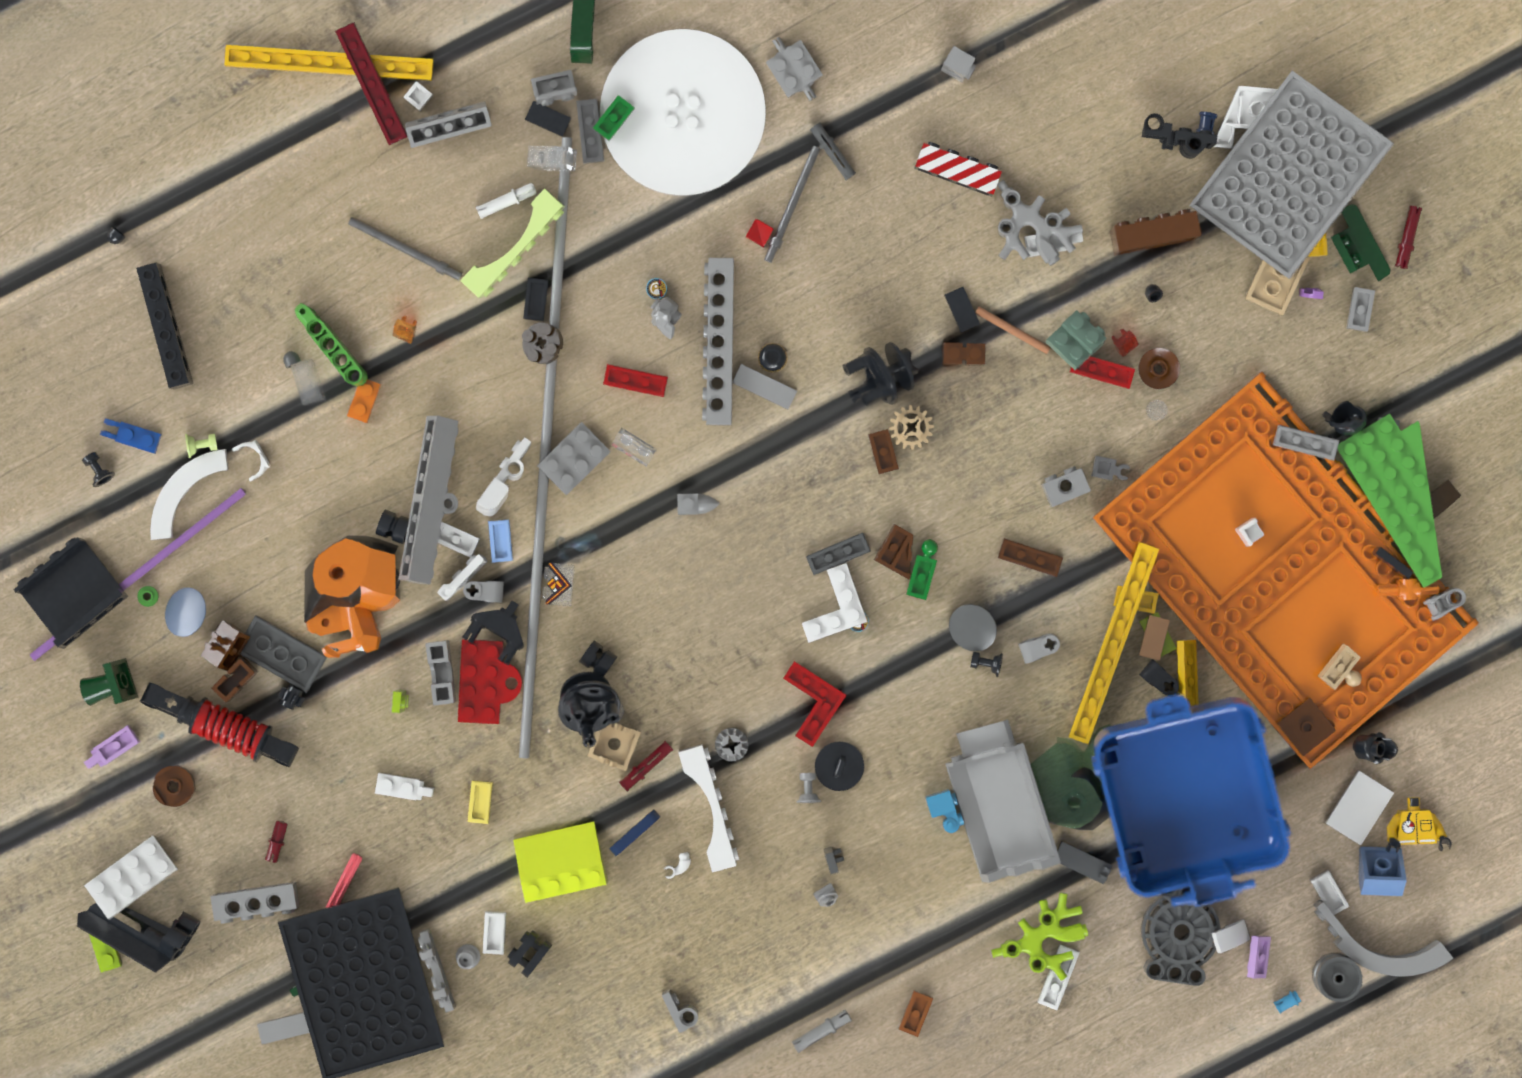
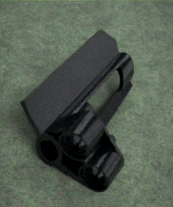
(151, 946)

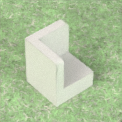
(1249, 532)

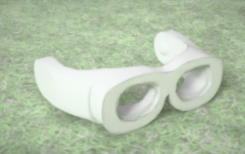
(264, 461)

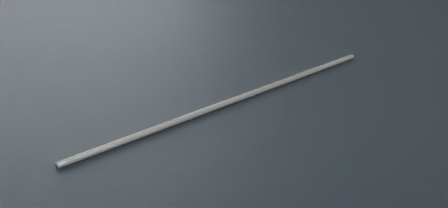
(542, 491)

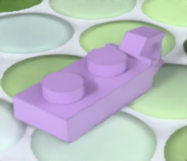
(113, 747)

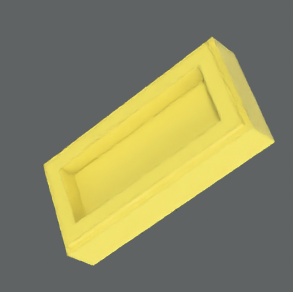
(480, 802)

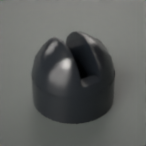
(115, 236)
(1153, 293)

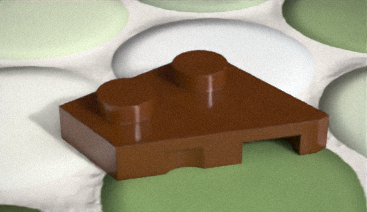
(896, 551)

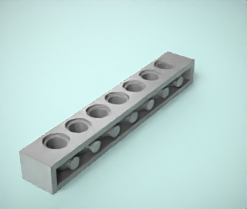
(725, 267)

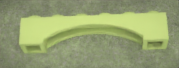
(545, 210)

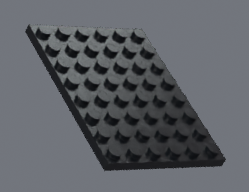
(361, 984)

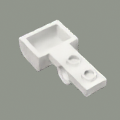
(497, 491)

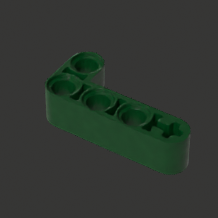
(582, 31)

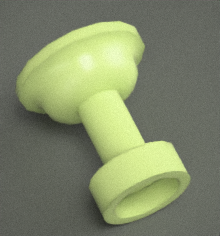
(193, 445)

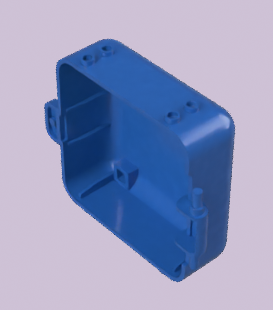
(1191, 798)

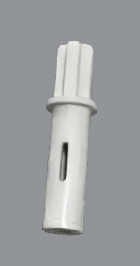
(506, 200)

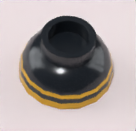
(772, 357)

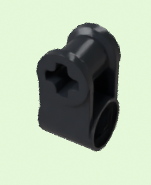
(1157, 676)

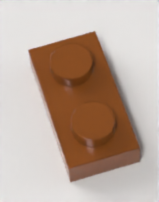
(915, 1013)

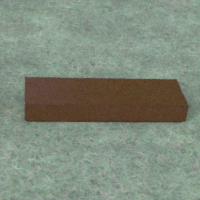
(1030, 557)

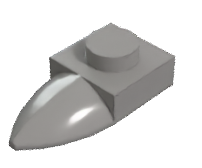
(695, 504)

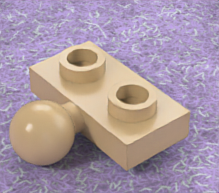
(1340, 668)

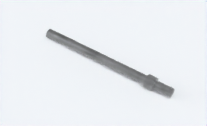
(776, 241)
(441, 267)

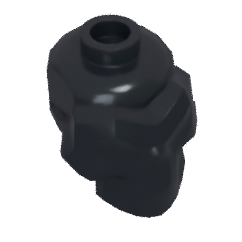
(1375, 747)

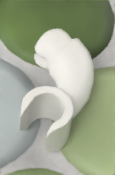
(683, 865)

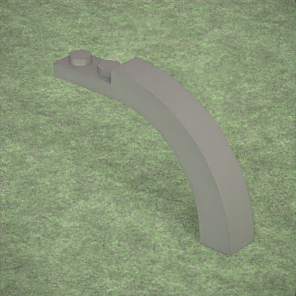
(1409, 964)

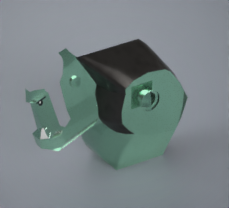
(1069, 785)

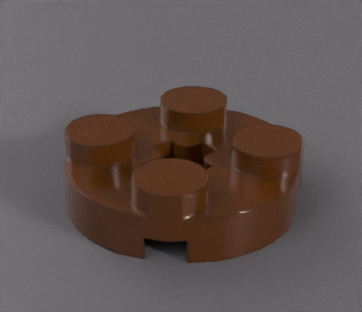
(171, 797)

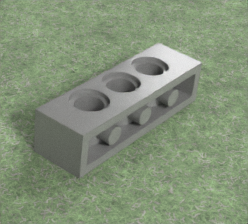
(448, 124)
(224, 913)

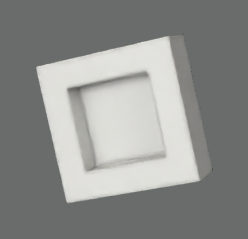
(418, 96)

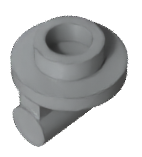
(826, 896)

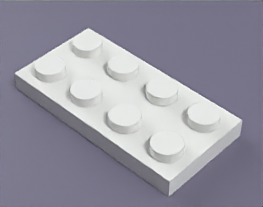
(130, 877)

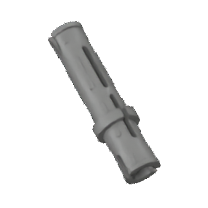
(829, 1026)

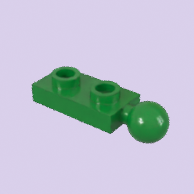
(923, 571)

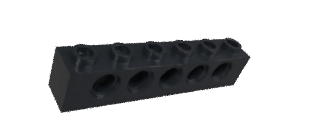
(164, 325)

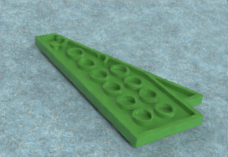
(1395, 480)

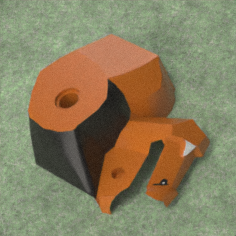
(346, 587)

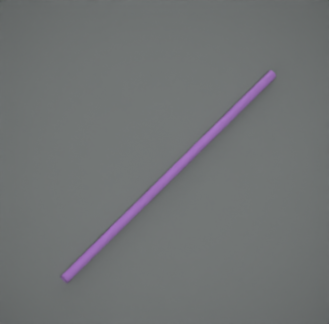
(161, 556)

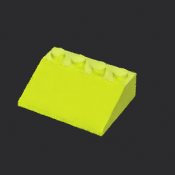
(560, 862)

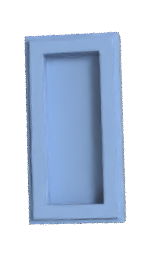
(500, 541)

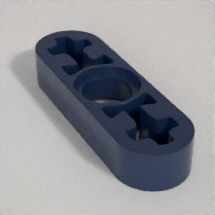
(634, 832)

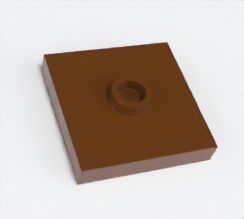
(1306, 726)

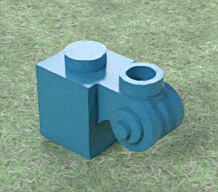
(944, 804)

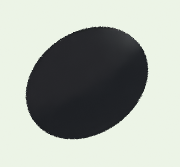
(839, 766)

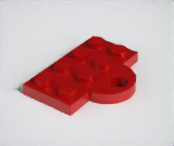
(484, 682)

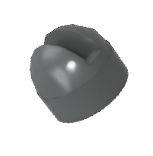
(291, 358)

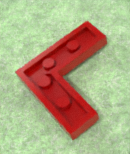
(827, 702)

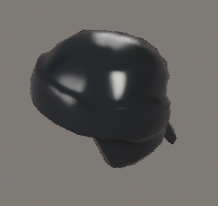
(1347, 418)

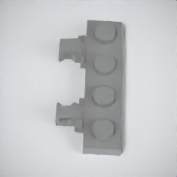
(439, 979)

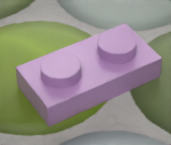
(1258, 957)

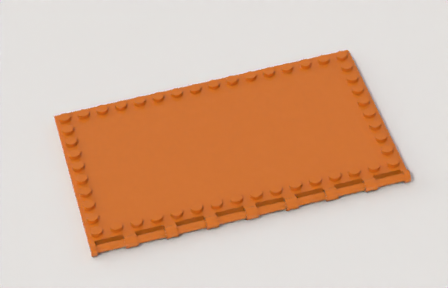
(1297, 592)

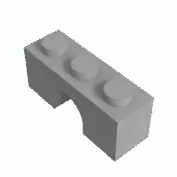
(441, 671)

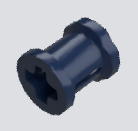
(1206, 121)

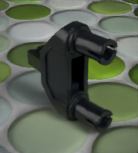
(501, 623)

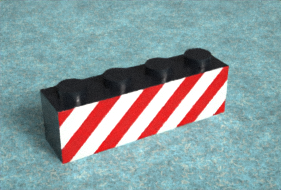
(957, 169)

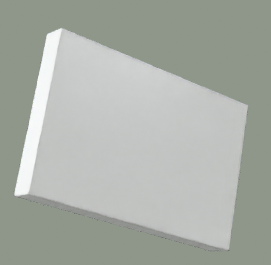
(1359, 807)

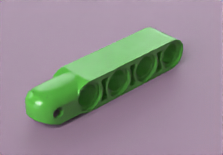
(310, 319)

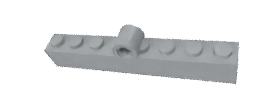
(429, 500)

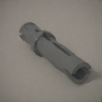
(817, 131)

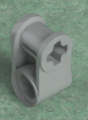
(488, 591)
(1441, 604)
(1034, 648)

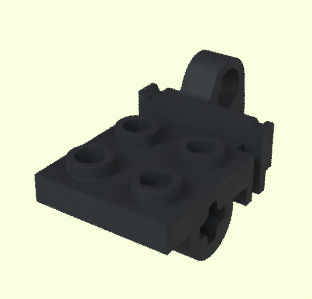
(1179, 137)

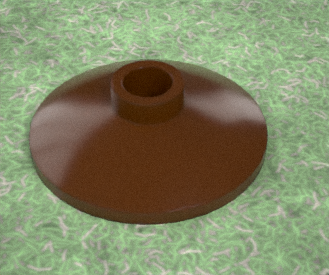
(1169, 364)

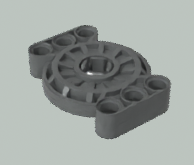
(1182, 951)

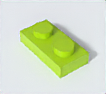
(399, 701)
(106, 956)

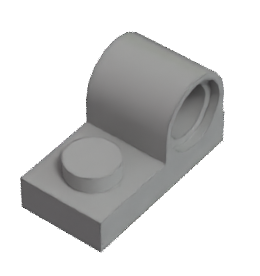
(672, 1002)

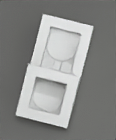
(1230, 936)

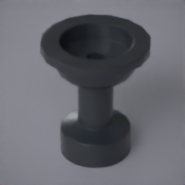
(101, 476)
(994, 664)

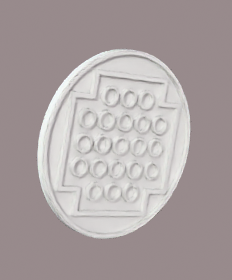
(693, 112)

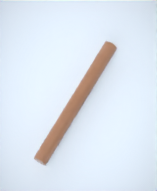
(1013, 330)

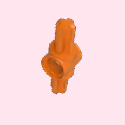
(1407, 589)

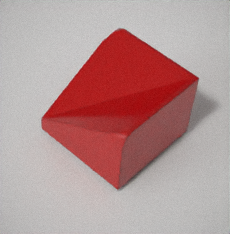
(759, 233)

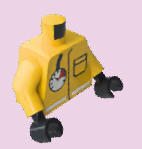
(1415, 827)

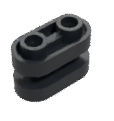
(528, 940)

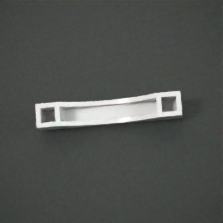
(695, 764)

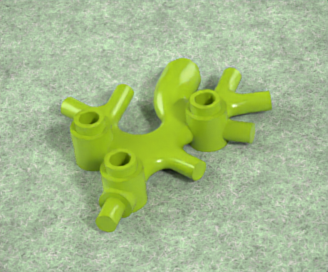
(1033, 937)

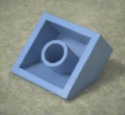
(1381, 871)

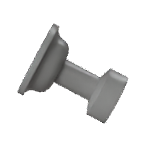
(808, 796)
(467, 956)

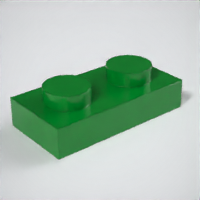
(613, 118)

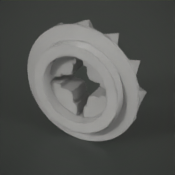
(737, 736)

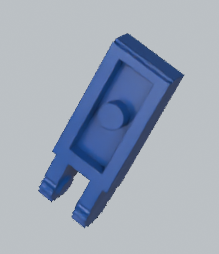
(133, 436)

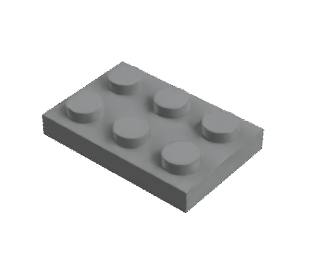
(573, 458)

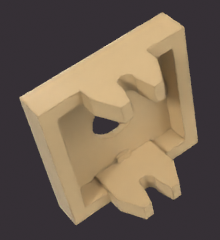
(615, 758)

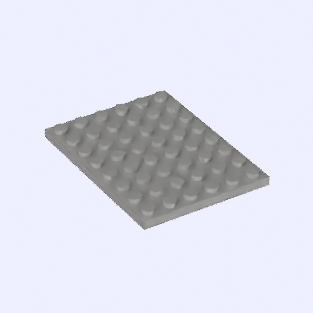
(1291, 174)

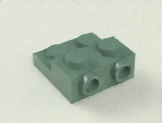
(1076, 339)

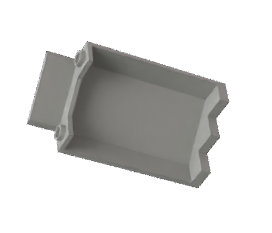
(1000, 804)

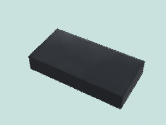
(548, 119)
(535, 299)
(962, 309)
(1392, 562)

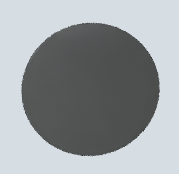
(972, 627)

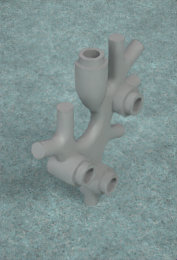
(1030, 215)

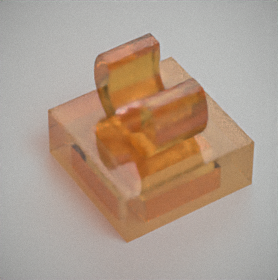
(404, 330)

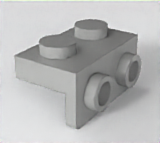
(554, 87)

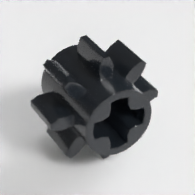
(291, 697)

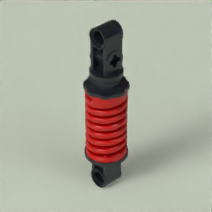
(221, 727)

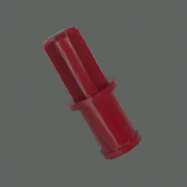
(276, 841)

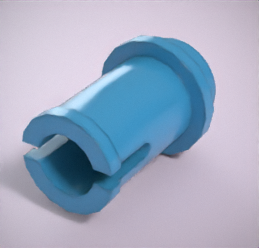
(1287, 1001)

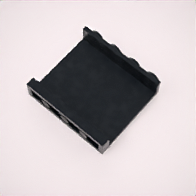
(71, 591)

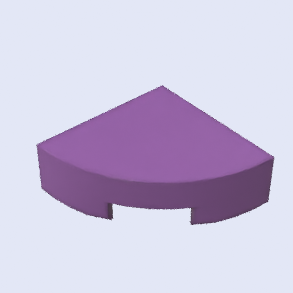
(1315, 293)

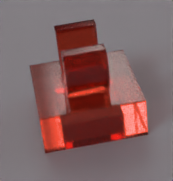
(1125, 343)

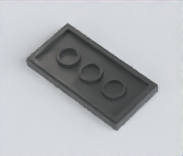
(282, 654)

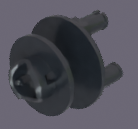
(879, 378)
(588, 705)

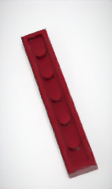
(371, 83)

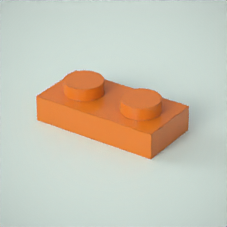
(364, 401)

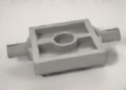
(794, 68)

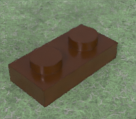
(883, 451)

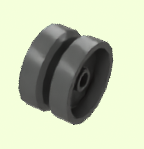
(1349, 977)

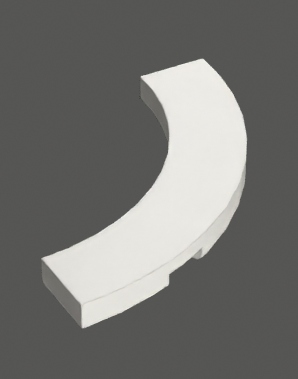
(177, 487)

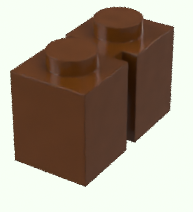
(955, 352)
(229, 686)

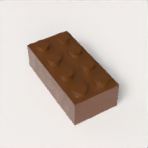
(1155, 233)

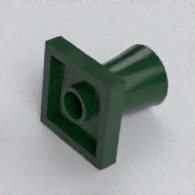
(115, 683)

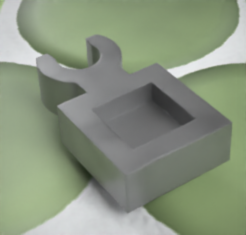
(1106, 468)

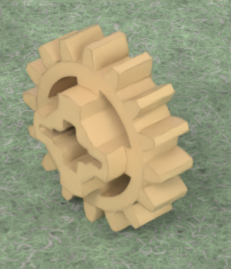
(918, 434)

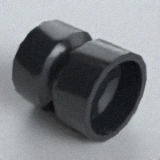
(392, 526)
(598, 658)

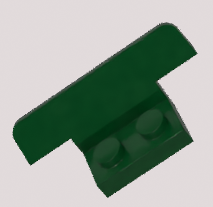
(1358, 245)

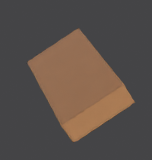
(1154, 637)

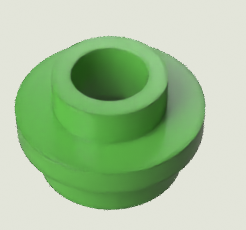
(154, 596)

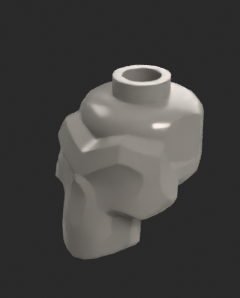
(665, 315)

